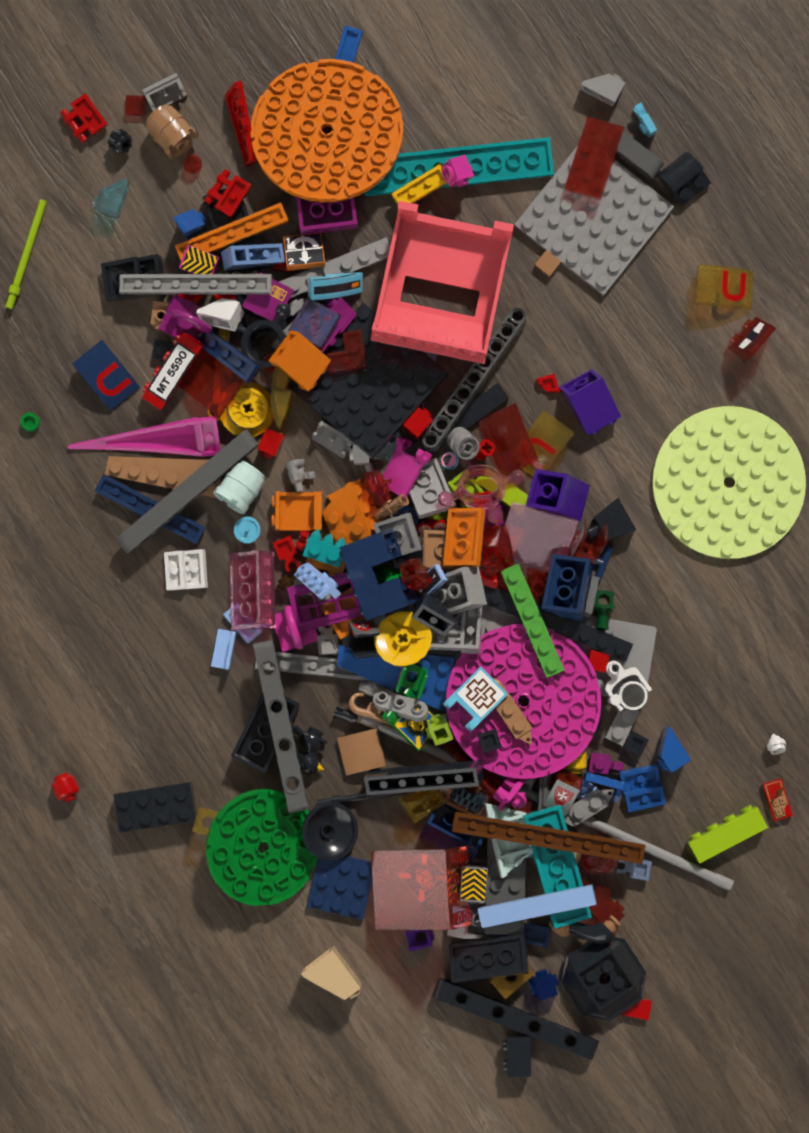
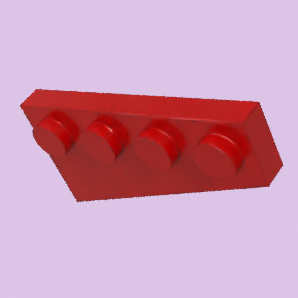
(241, 122)

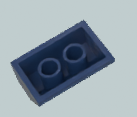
(567, 586)
(438, 832)

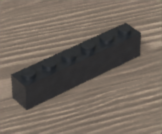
(424, 777)

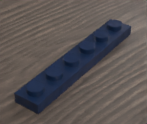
(141, 504)

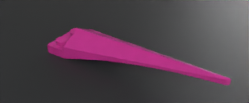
(183, 437)

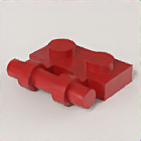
(88, 114)
(232, 196)

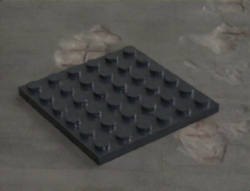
(375, 400)

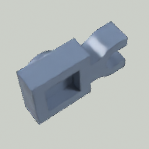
(636, 870)

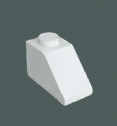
(222, 314)

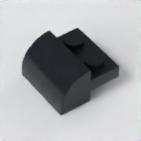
(684, 178)

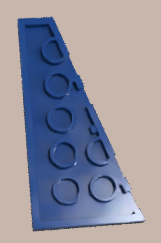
(387, 674)

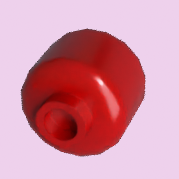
(65, 787)

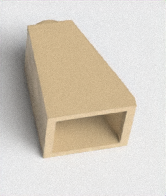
(333, 974)

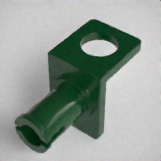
(603, 610)

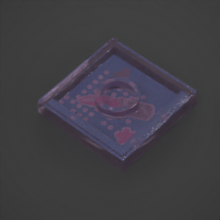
(315, 322)

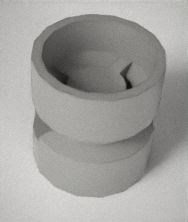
(463, 443)

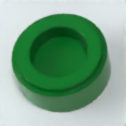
(30, 422)

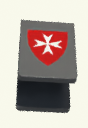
(363, 646)

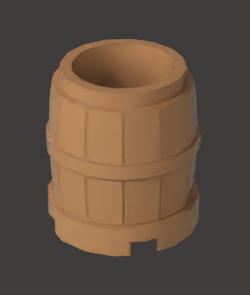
(170, 130)

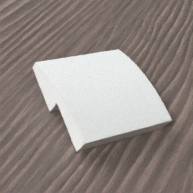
(185, 569)

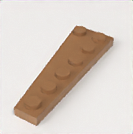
(156, 471)

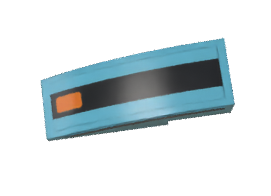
(335, 285)

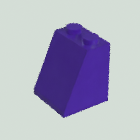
(590, 401)
(558, 494)

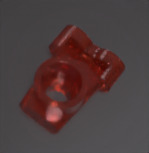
(536, 578)

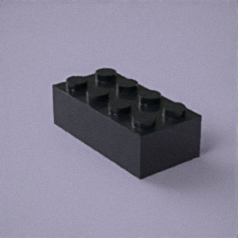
(256, 741)
(155, 807)

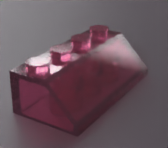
(252, 590)

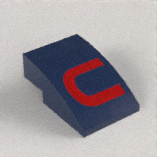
(106, 375)

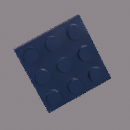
(341, 886)

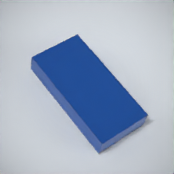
(349, 44)

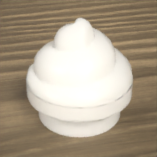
(776, 745)

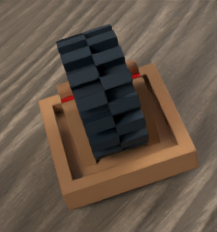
(467, 799)

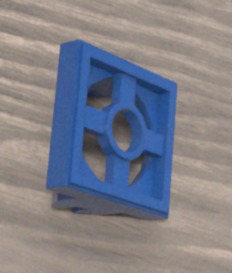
(618, 785)

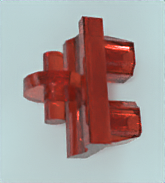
(378, 487)

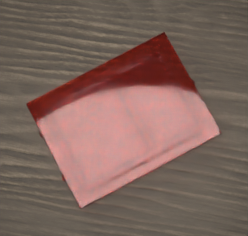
(211, 383)
(510, 438)

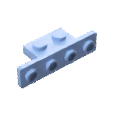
(317, 582)

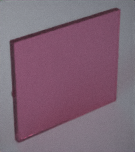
(538, 534)

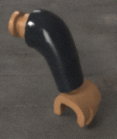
(598, 933)

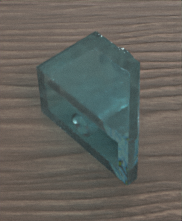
(111, 199)

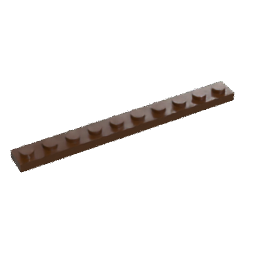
(548, 837)

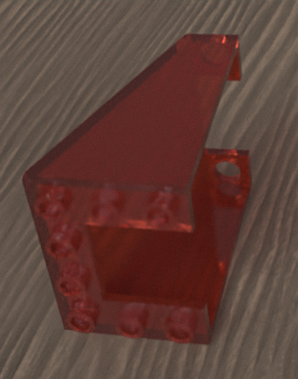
(419, 889)

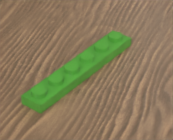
(532, 620)

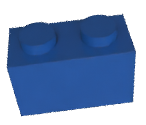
(671, 752)

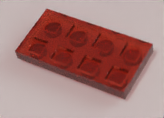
(594, 158)

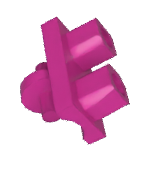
(517, 798)

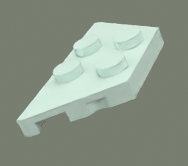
(507, 853)

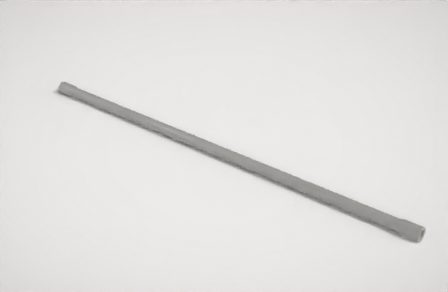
(715, 878)

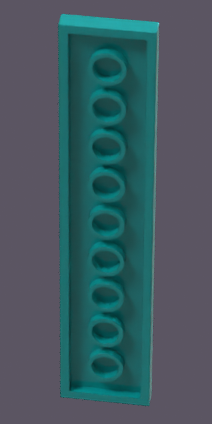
(489, 163)

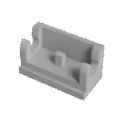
(165, 92)
(332, 439)

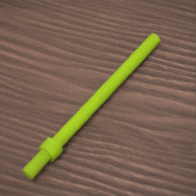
(15, 289)

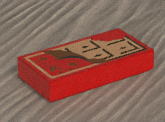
(777, 799)

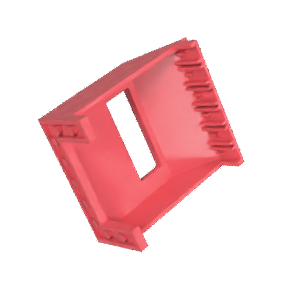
(448, 255)

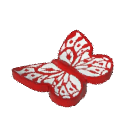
(431, 524)

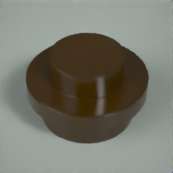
(285, 582)

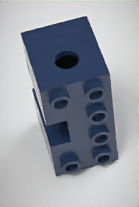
(359, 559)

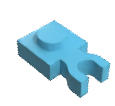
(646, 124)

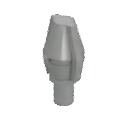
(371, 687)

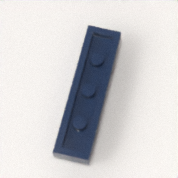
(228, 355)

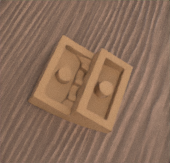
(361, 751)

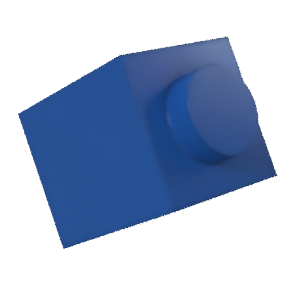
(190, 223)

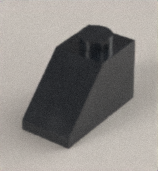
(433, 614)

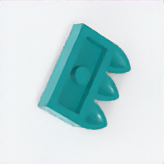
(324, 550)

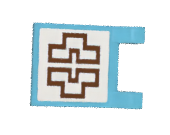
(477, 696)

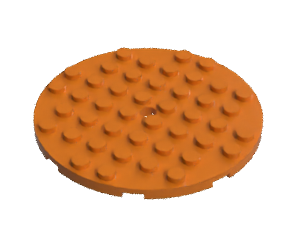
(346, 160)

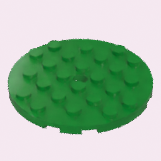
(234, 852)

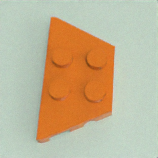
(346, 517)

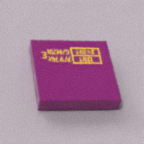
(266, 304)

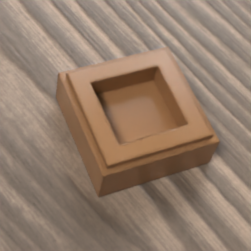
(547, 263)

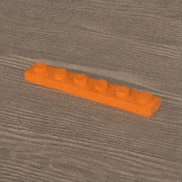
(236, 231)

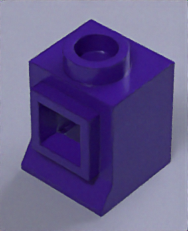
(413, 944)

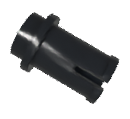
(345, 715)

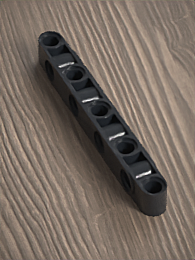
(515, 1018)

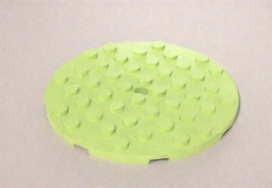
(765, 476)

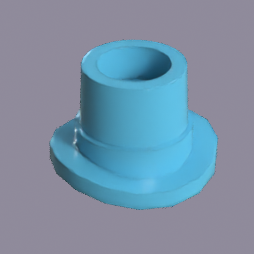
(247, 530)

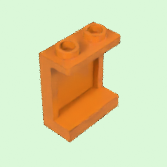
(300, 360)
(297, 511)

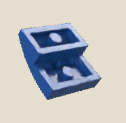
(642, 788)

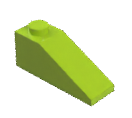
(512, 493)

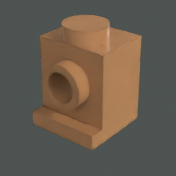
(158, 307)

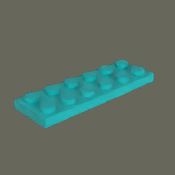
(556, 867)

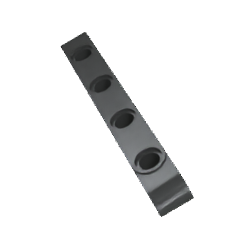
(280, 726)

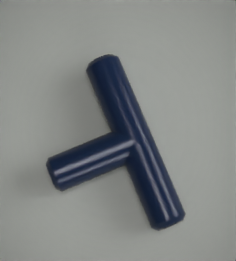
(602, 563)

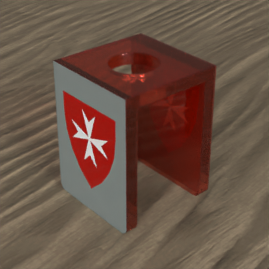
(595, 549)
(564, 790)

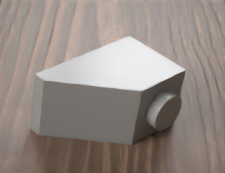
(605, 88)

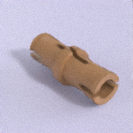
(391, 507)

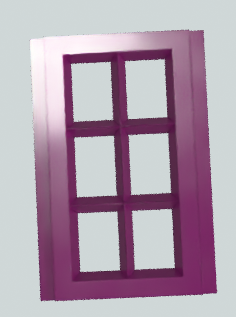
(324, 620)

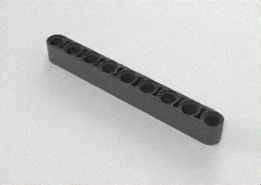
(473, 388)
(187, 492)

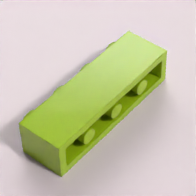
(727, 834)

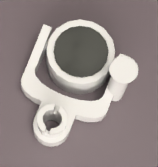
(631, 694)

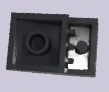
(135, 265)

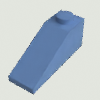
(252, 256)

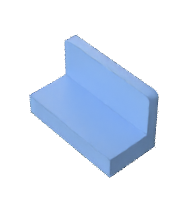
(224, 649)

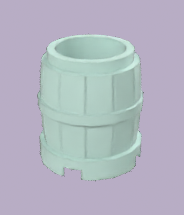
(240, 486)

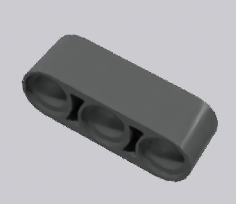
(639, 157)

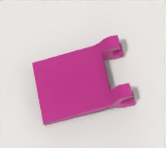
(404, 468)

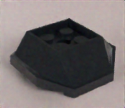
(607, 999)

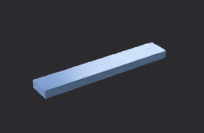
(537, 906)

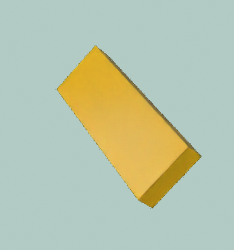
(420, 186)

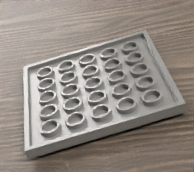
(591, 234)

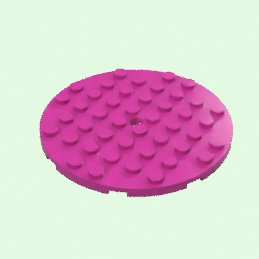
(560, 707)

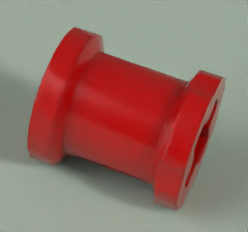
(483, 452)

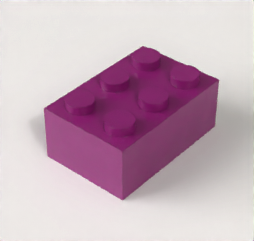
(326, 216)

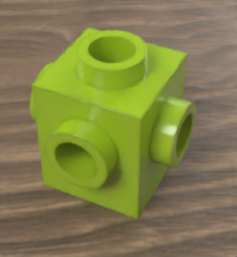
(439, 729)

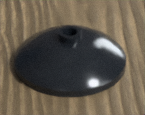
(341, 833)

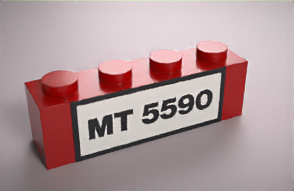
(172, 371)

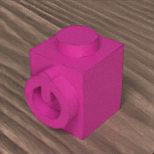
(457, 171)

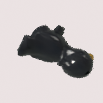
(310, 743)

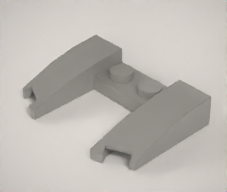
(464, 640)

